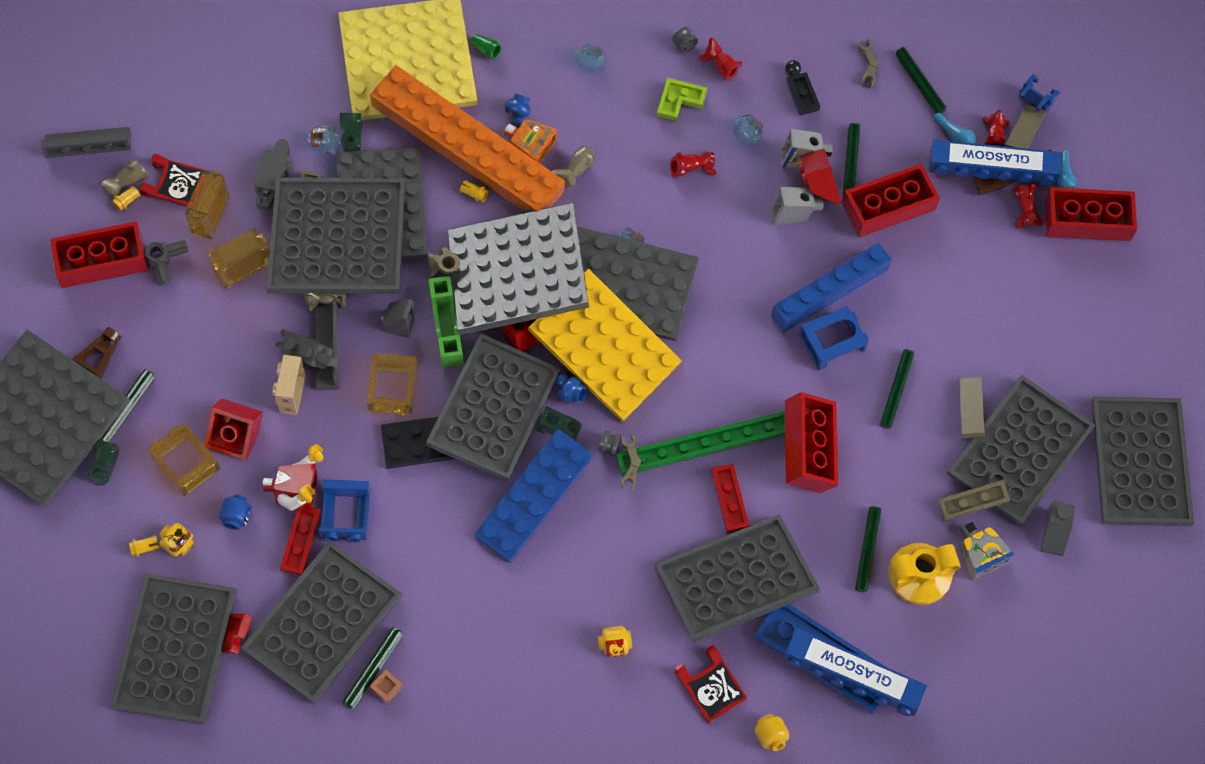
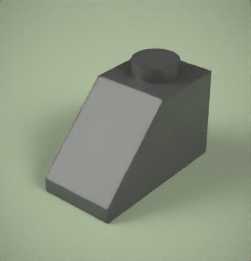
(399, 317)
(1057, 527)

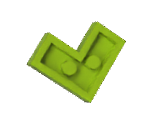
(680, 93)

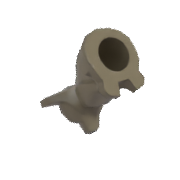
(581, 161)
(129, 174)
(445, 262)
(315, 299)

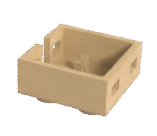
(289, 385)

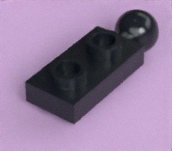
(801, 89)

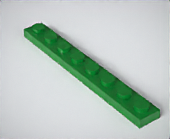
(705, 443)

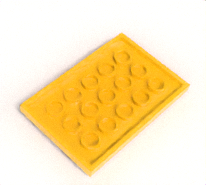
(608, 349)

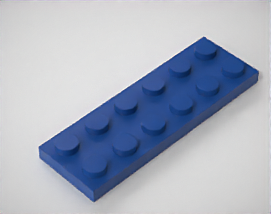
(534, 495)
(779, 629)

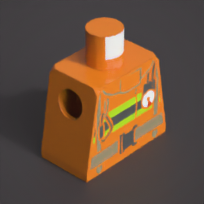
(532, 138)

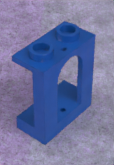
(817, 352)
(344, 488)

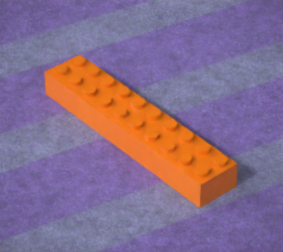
(466, 142)

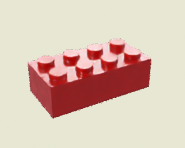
(890, 200)
(1090, 214)
(99, 254)
(811, 442)

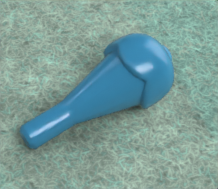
(954, 131)
(1066, 177)

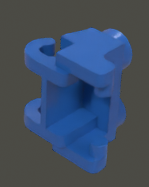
(1042, 102)

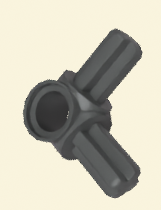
(160, 264)

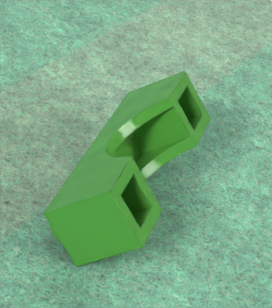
(446, 322)

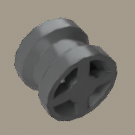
(685, 39)
(610, 443)

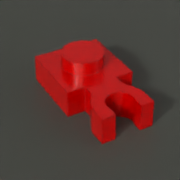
(236, 630)

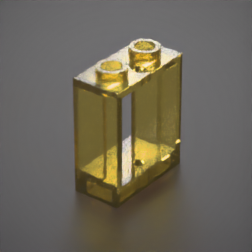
(207, 204)
(240, 257)
(392, 363)
(197, 474)

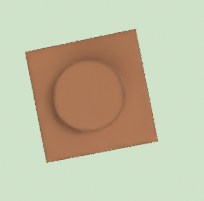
(386, 686)

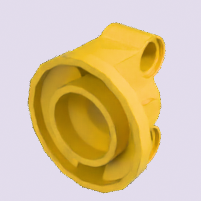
(922, 587)

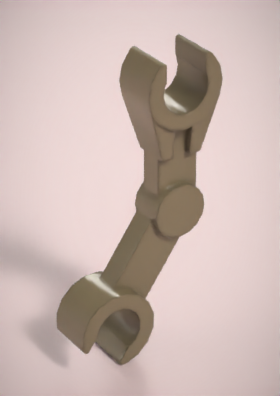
(872, 63)
(635, 462)

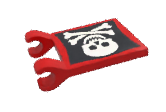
(176, 182)
(714, 688)

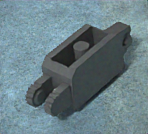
(272, 165)
(308, 349)

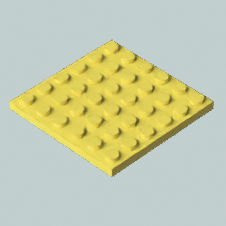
(418, 37)

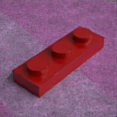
(730, 498)
(300, 541)

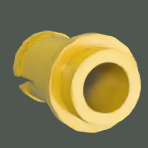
(474, 191)
(124, 199)
(143, 545)

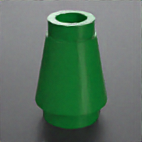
(487, 46)

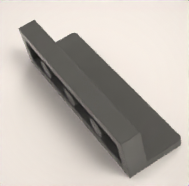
(86, 142)
(328, 334)

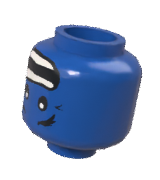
(235, 512)

